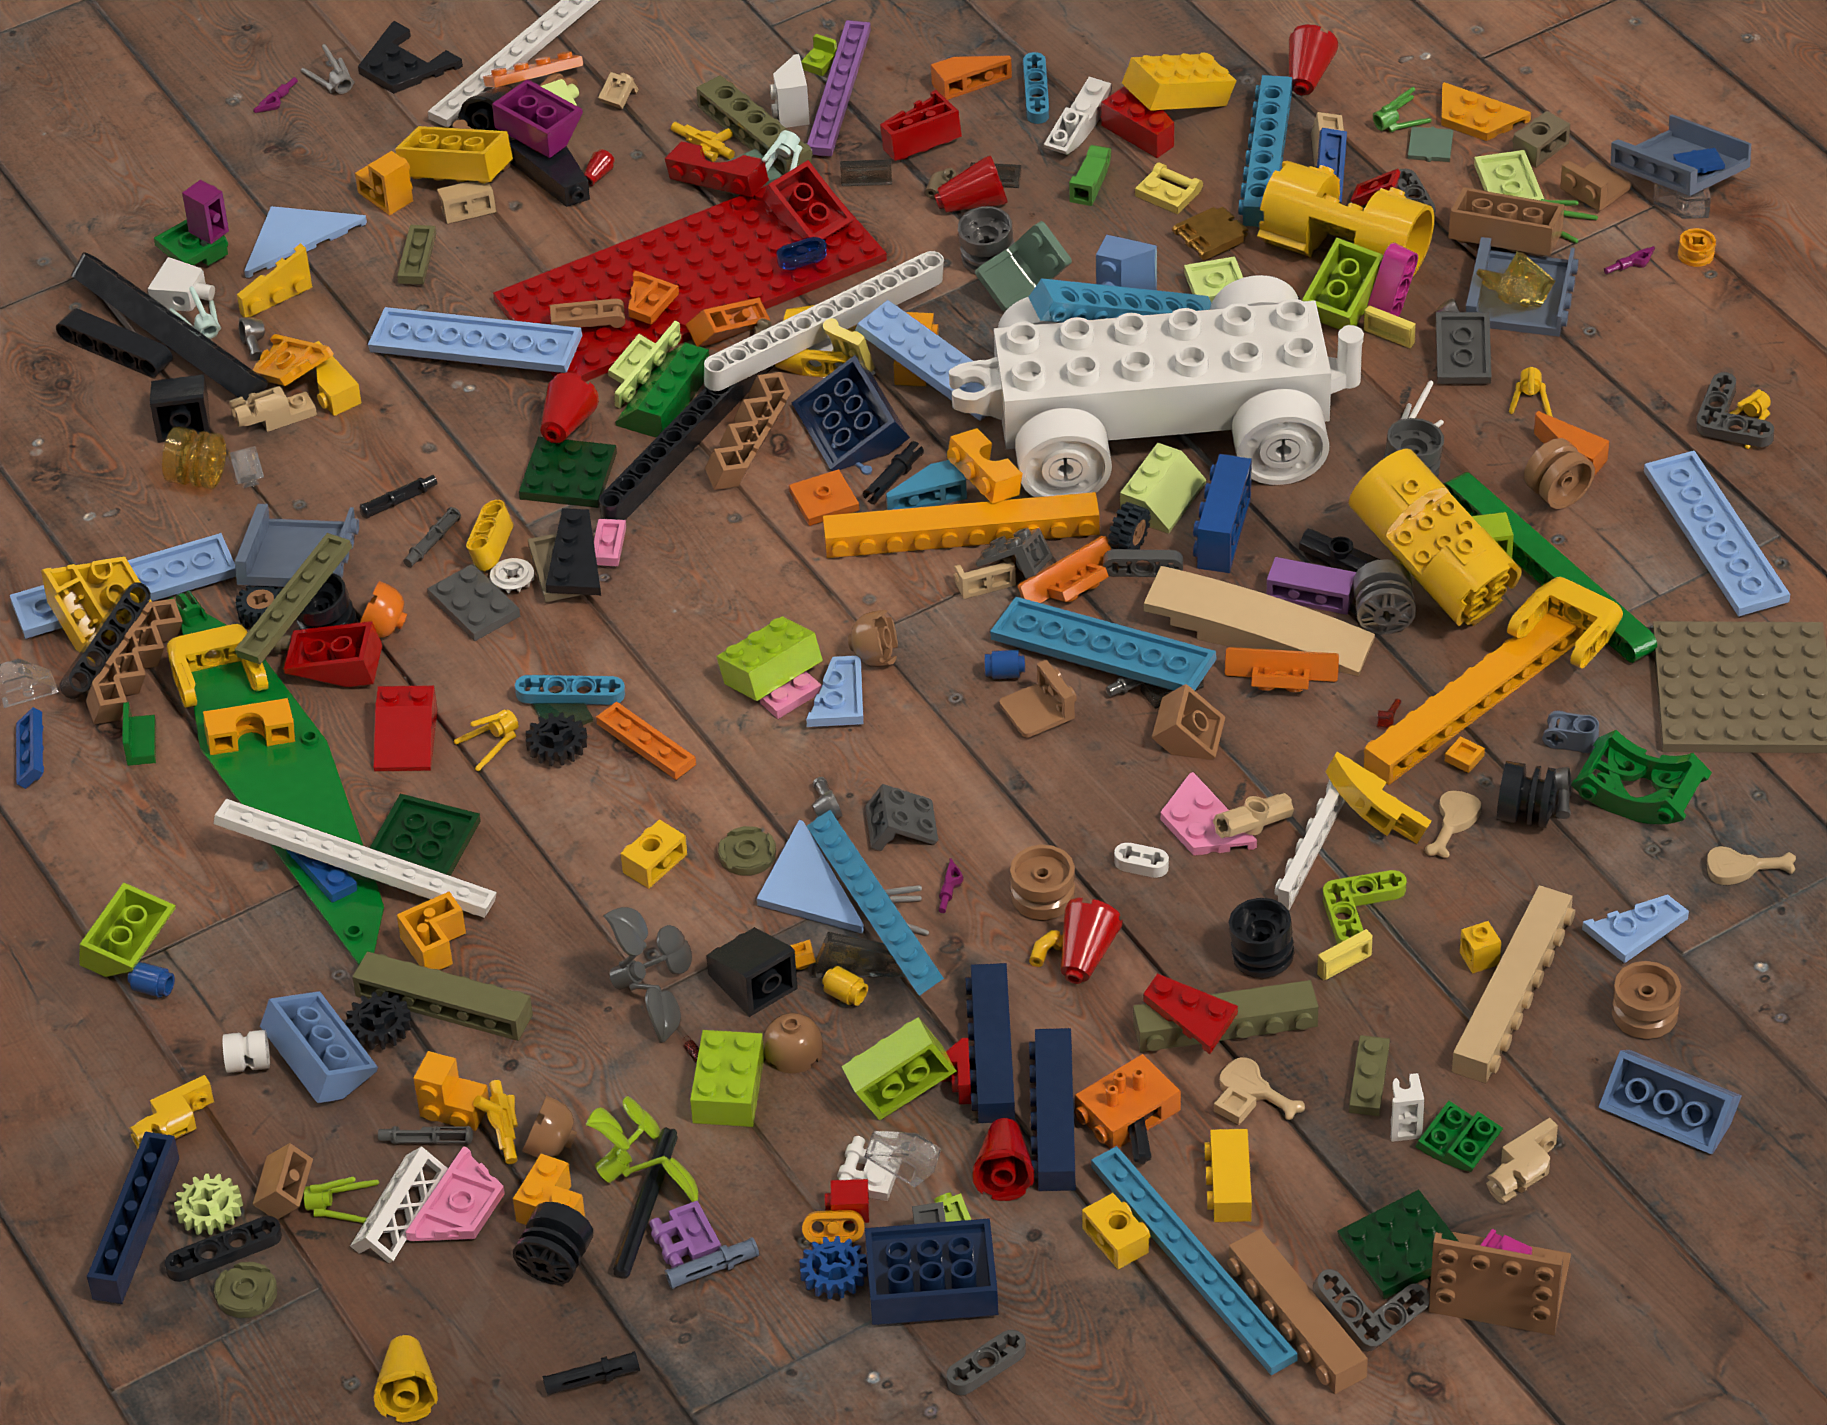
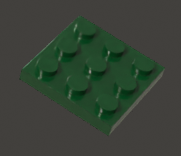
(568, 472)
(426, 833)
(1396, 1243)

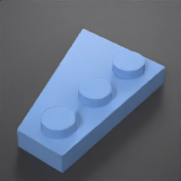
(840, 696)
(1638, 928)

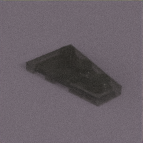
(855, 955)

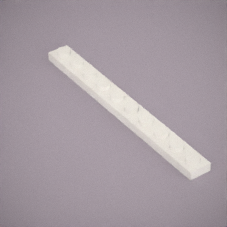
(517, 51)
(352, 857)

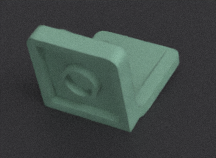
(1022, 265)

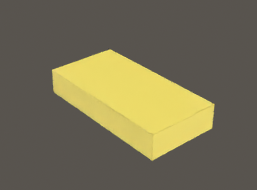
(1389, 326)
(1344, 955)

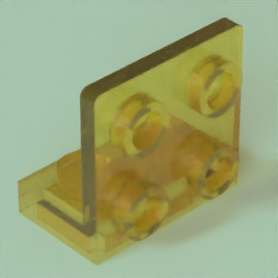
(1521, 283)

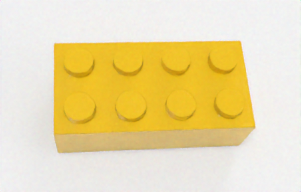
(1178, 81)
(455, 153)

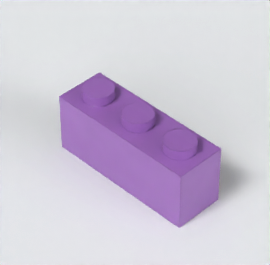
(1311, 585)

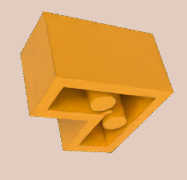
(386, 183)
(429, 929)
(446, 1096)
(546, 1182)

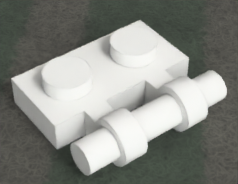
(879, 1180)

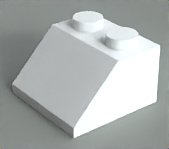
(790, 94)

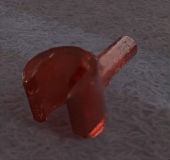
(1386, 718)

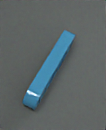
(1036, 87)
(570, 685)

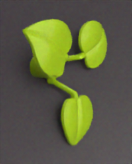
(618, 1159)

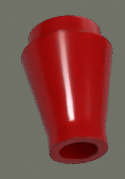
(598, 166)

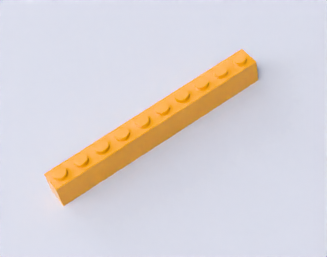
(959, 524)
(1468, 698)

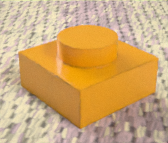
(1464, 754)
(803, 954)

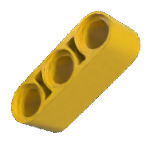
(489, 535)

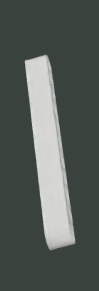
(807, 327)

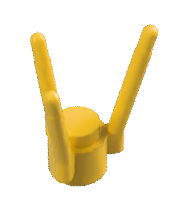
(1530, 384)
(1754, 405)
(500, 724)

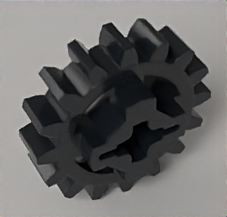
(556, 739)
(379, 1020)

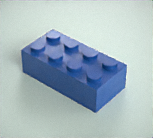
(1222, 513)

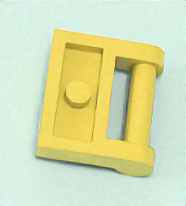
(1165, 194)
(848, 342)

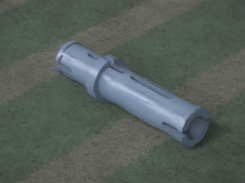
(711, 1263)

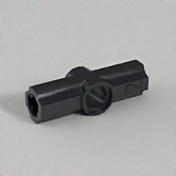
(1336, 551)

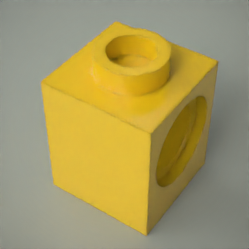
(1480, 947)

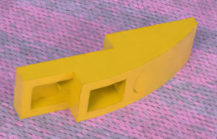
(1365, 796)

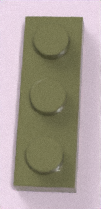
(416, 254)
(1369, 1075)

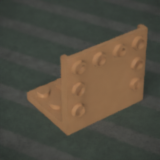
(1497, 1284)

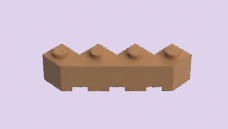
(751, 427)
(125, 667)

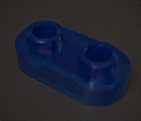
(801, 253)

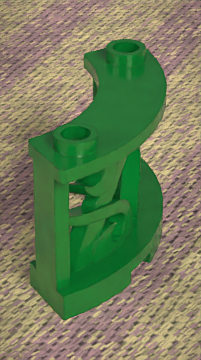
(1668, 776)

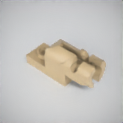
(272, 409)
(1523, 1162)

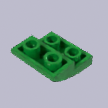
(1459, 1137)

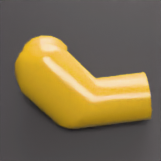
(1042, 945)

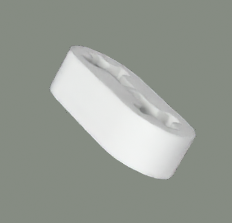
(1141, 860)

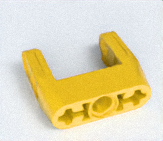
(799, 362)
(1575, 605)
(209, 650)

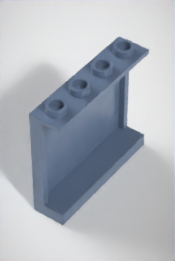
(1655, 160)
(1514, 317)
(278, 547)

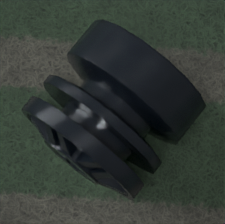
(328, 606)
(1526, 794)
(1261, 937)
(553, 1243)

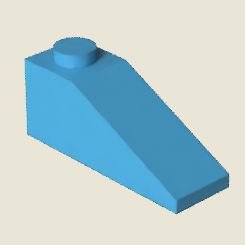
(931, 486)

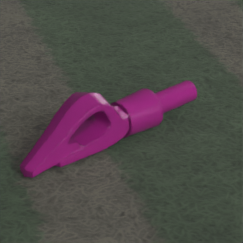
(273, 100)
(1637, 259)
(949, 884)

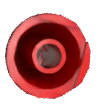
(1309, 56)
(972, 188)
(567, 406)
(1086, 937)
(1003, 1162)

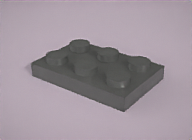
(1463, 348)
(473, 602)

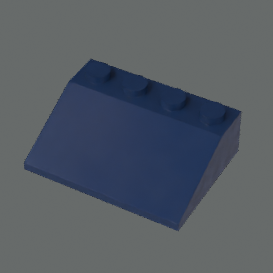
(852, 414)
(931, 1271)

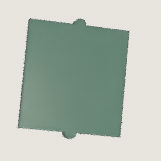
(1430, 144)

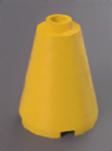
(405, 1382)

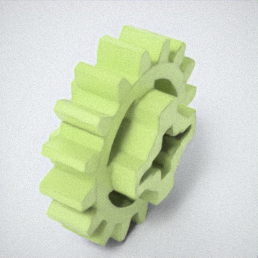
(208, 1204)

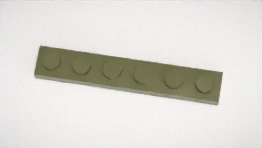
(293, 598)

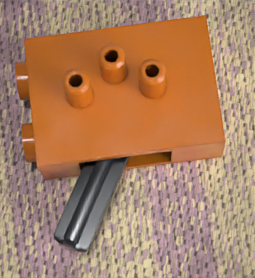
(1128, 1105)

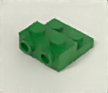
(188, 248)

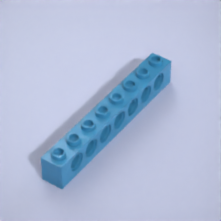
(1266, 143)
(1066, 299)

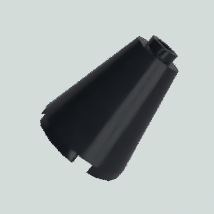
(479, 111)

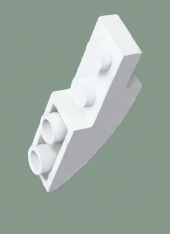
(1080, 119)

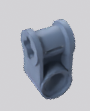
(1574, 731)

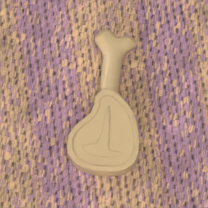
(1459, 813)
(1730, 867)
(1245, 1075)

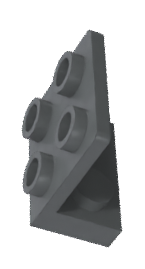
(1029, 549)
(902, 813)

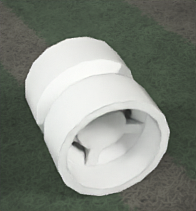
(246, 1051)

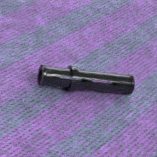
(899, 465)
(591, 1373)

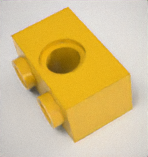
(653, 853)
(1116, 1230)

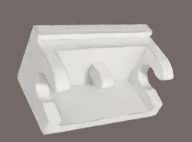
(1407, 1110)

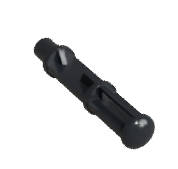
(397, 496)

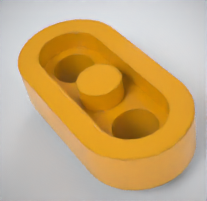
(833, 1226)

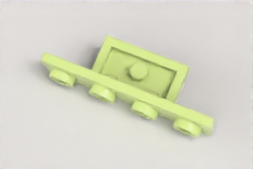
(638, 361)

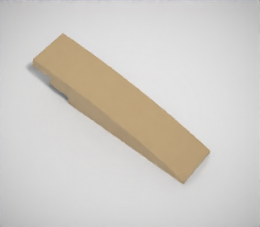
(1253, 619)

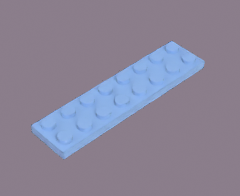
(475, 339)
(1716, 533)
(163, 572)

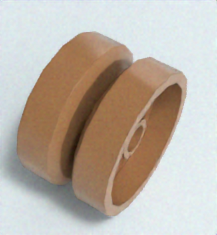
(1559, 473)
(1042, 881)
(1646, 999)

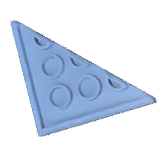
(290, 227)
(807, 886)

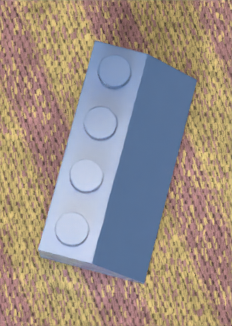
(1126, 263)
(317, 1045)
(1669, 1101)

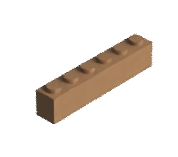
(1297, 1312)

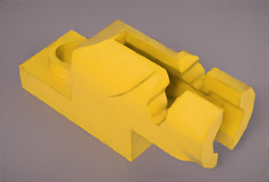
(175, 1110)

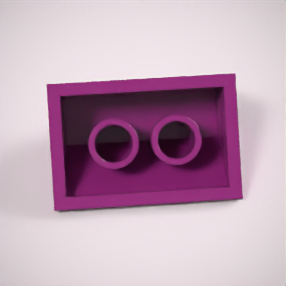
(536, 117)

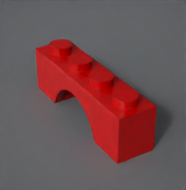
(739, 176)

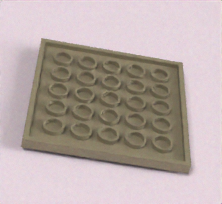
(1742, 686)

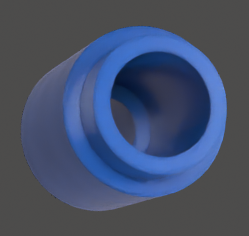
(1004, 664)
(151, 980)

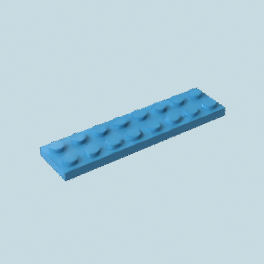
(1102, 645)

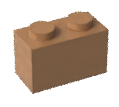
(282, 1181)

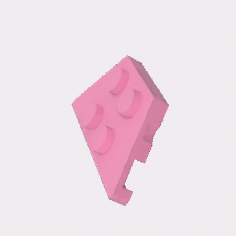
(1191, 819)
(458, 1203)

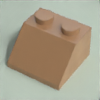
(1188, 725)

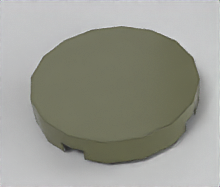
(747, 851)
(245, 1290)

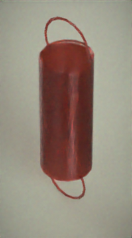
(692, 1049)

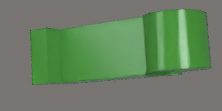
(1090, 175)

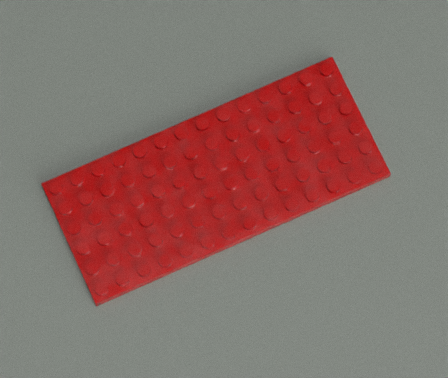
(712, 258)

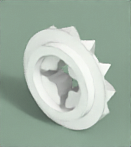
(512, 567)

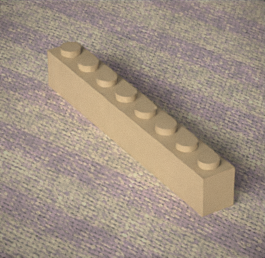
(1513, 984)

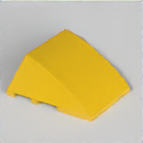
(85, 594)

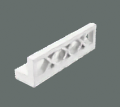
(390, 1202)

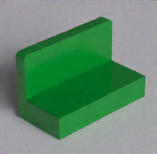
(139, 737)

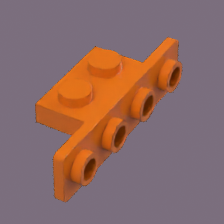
(1070, 575)
(1281, 667)

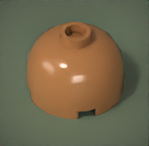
(874, 638)
(792, 1043)
(551, 1130)

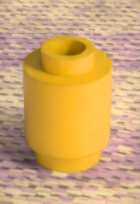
(844, 986)

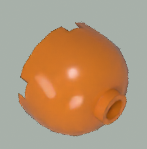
(385, 610)

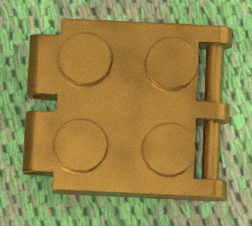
(1211, 232)

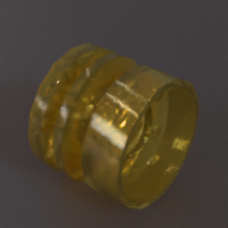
(193, 457)

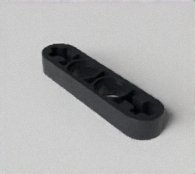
(225, 1252)

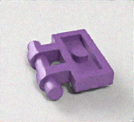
(692, 1228)

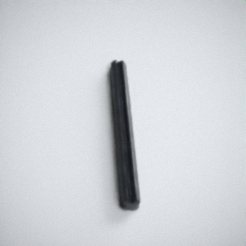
(644, 1205)

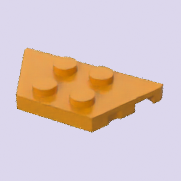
(1478, 114)
(290, 359)

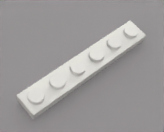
(1309, 846)

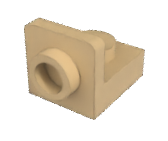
(617, 89)

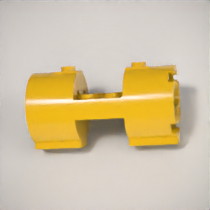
(1305, 207)
(1434, 537)

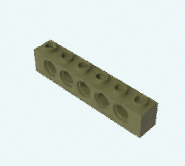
(746, 120)

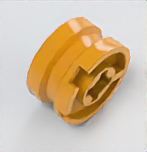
(1696, 247)

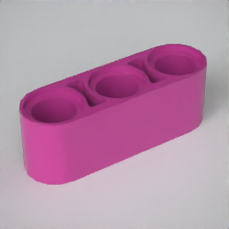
(1393, 279)

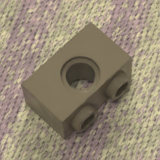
(1542, 138)

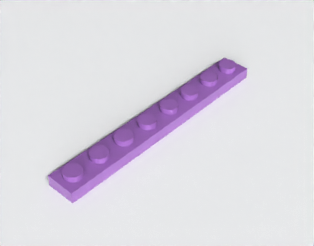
(839, 87)

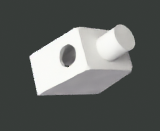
(173, 283)

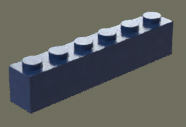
(992, 1042)
(1054, 1109)
(133, 1218)

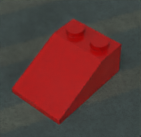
(806, 203)
(335, 654)
(404, 728)

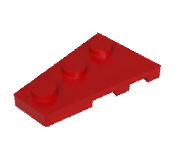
(1194, 1011)

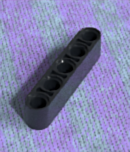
(114, 342)
(96, 648)

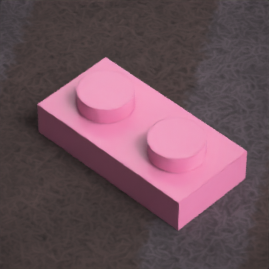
(609, 541)
(791, 695)

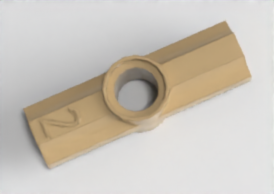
(1253, 815)

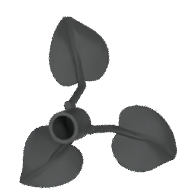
(630, 934)

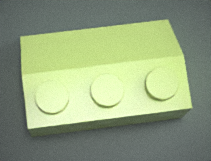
(1164, 486)

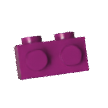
(205, 211)

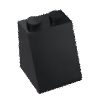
(179, 404)
(754, 970)

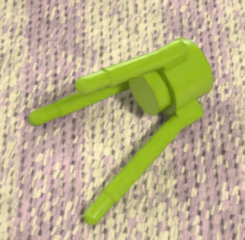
(319, 1196)

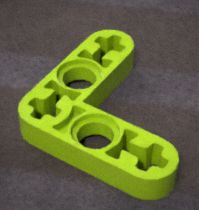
(1351, 897)

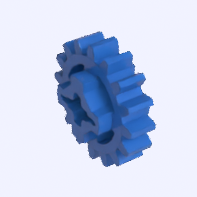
(833, 1267)

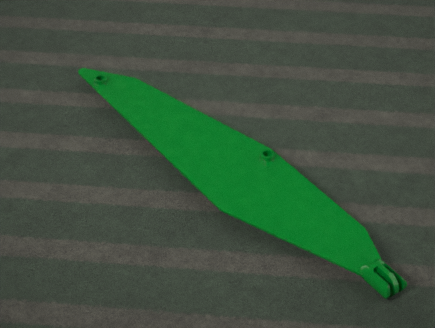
(286, 781)

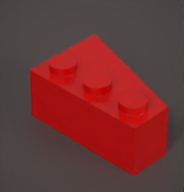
(1136, 123)
(921, 128)

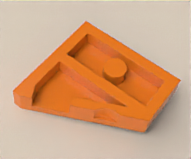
(650, 297)

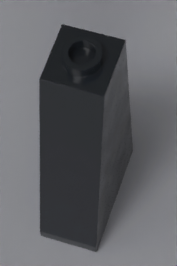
(556, 175)

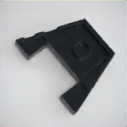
(399, 69)

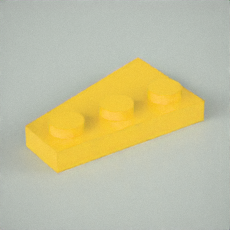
(285, 281)

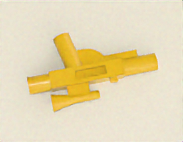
(710, 141)
(502, 1117)

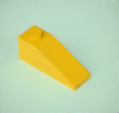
(336, 387)

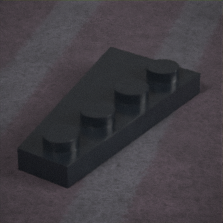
(573, 558)

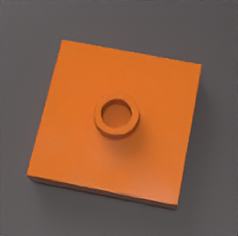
(823, 496)

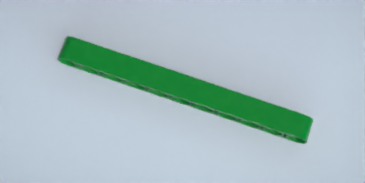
(1545, 562)

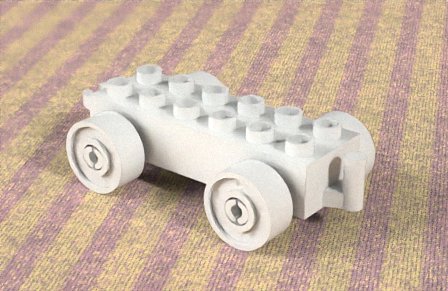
(1239, 367)

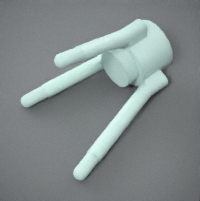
(785, 146)
(204, 322)

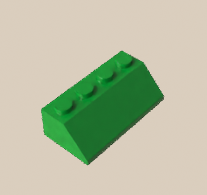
(666, 391)

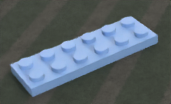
(915, 347)

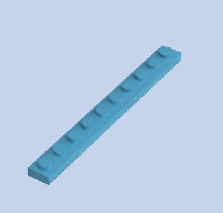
(875, 903)
(1195, 1261)

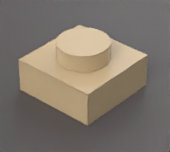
(1235, 1104)

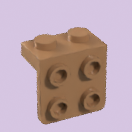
(1593, 184)
(1041, 704)

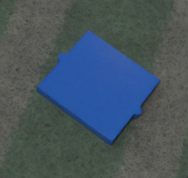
(1703, 160)

